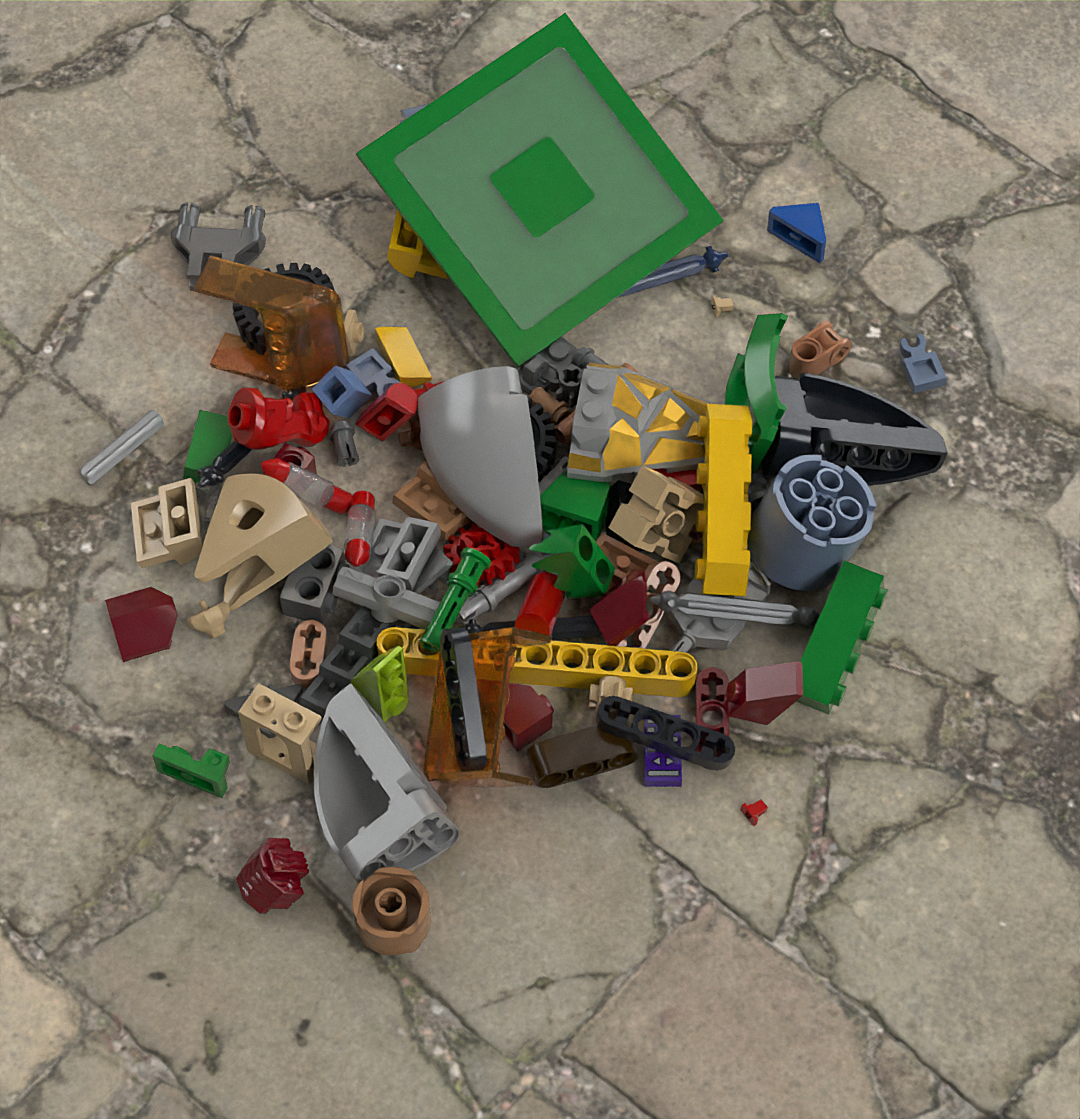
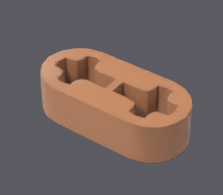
(301, 652)

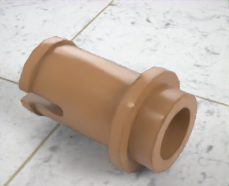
(556, 409)

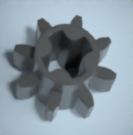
(567, 384)

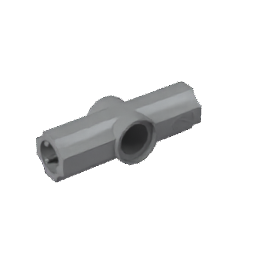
(385, 597)

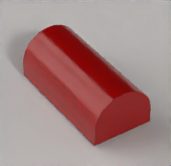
(389, 411)
(540, 605)

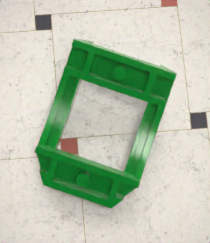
(754, 384)

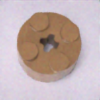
(372, 905)

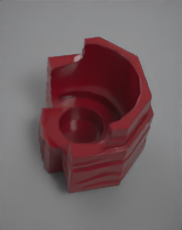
(272, 876)

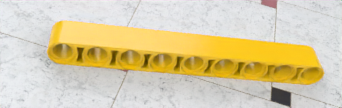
(558, 654)

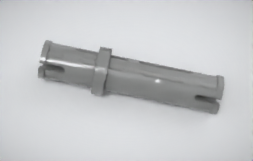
(490, 595)

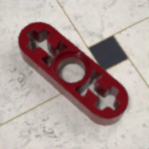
(718, 705)

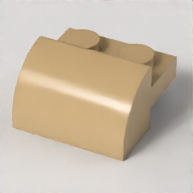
(167, 525)

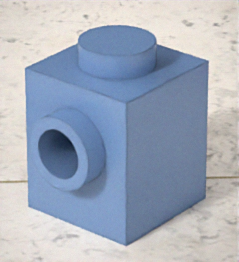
(341, 392)

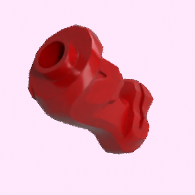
(268, 422)

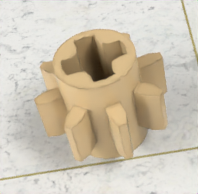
(608, 687)

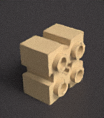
(658, 514)

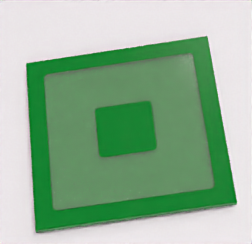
(540, 189)

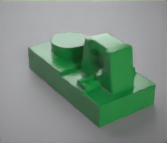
(204, 774)

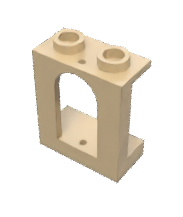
(292, 732)

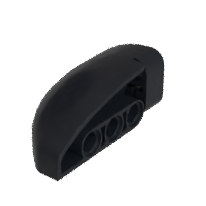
(851, 430)

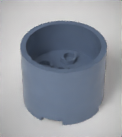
(810, 523)

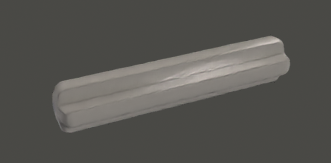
(121, 447)

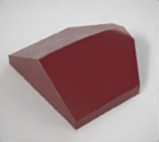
(622, 608)
(142, 622)

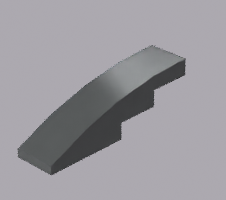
(353, 653)

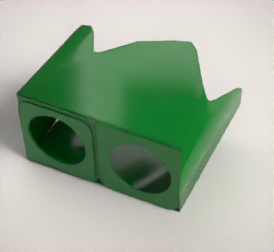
(575, 559)

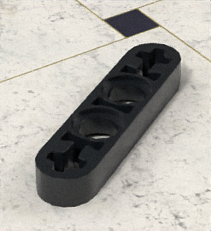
(463, 699)
(663, 738)

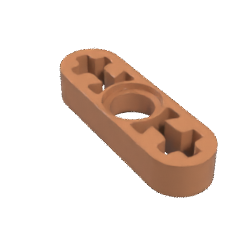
(643, 636)

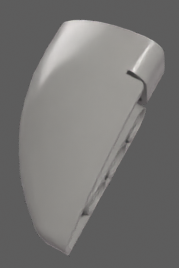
(484, 451)
(373, 794)

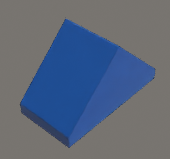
(800, 228)

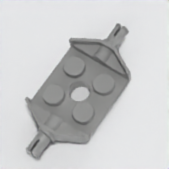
(715, 631)

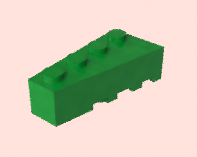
(839, 635)

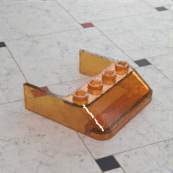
(298, 319)
(493, 661)

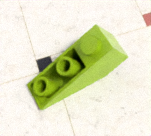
(385, 683)

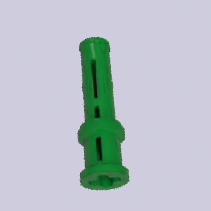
(460, 586)

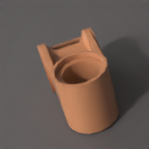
(818, 350)

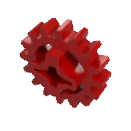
(487, 544)

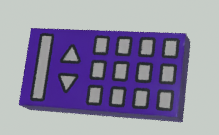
(661, 768)

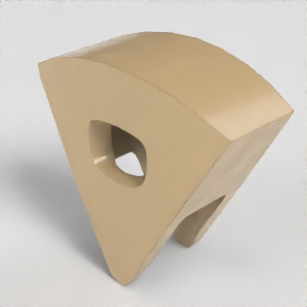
(257, 537)

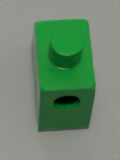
(575, 503)

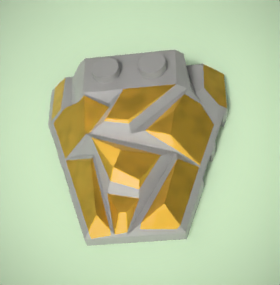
(632, 423)

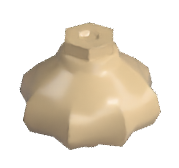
(210, 619)

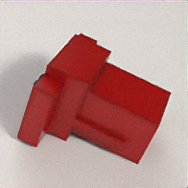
(753, 811)

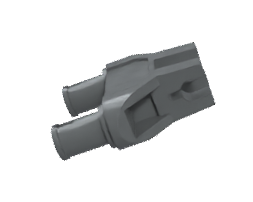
(199, 243)

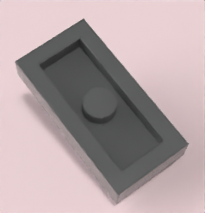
(543, 366)

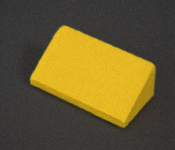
(402, 355)

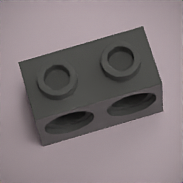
(309, 581)

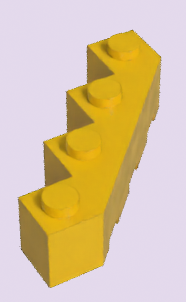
(726, 505)

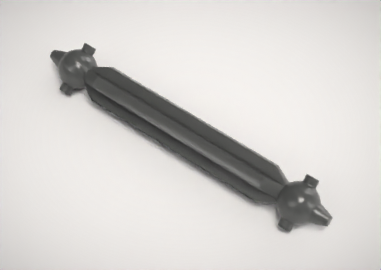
(736, 608)

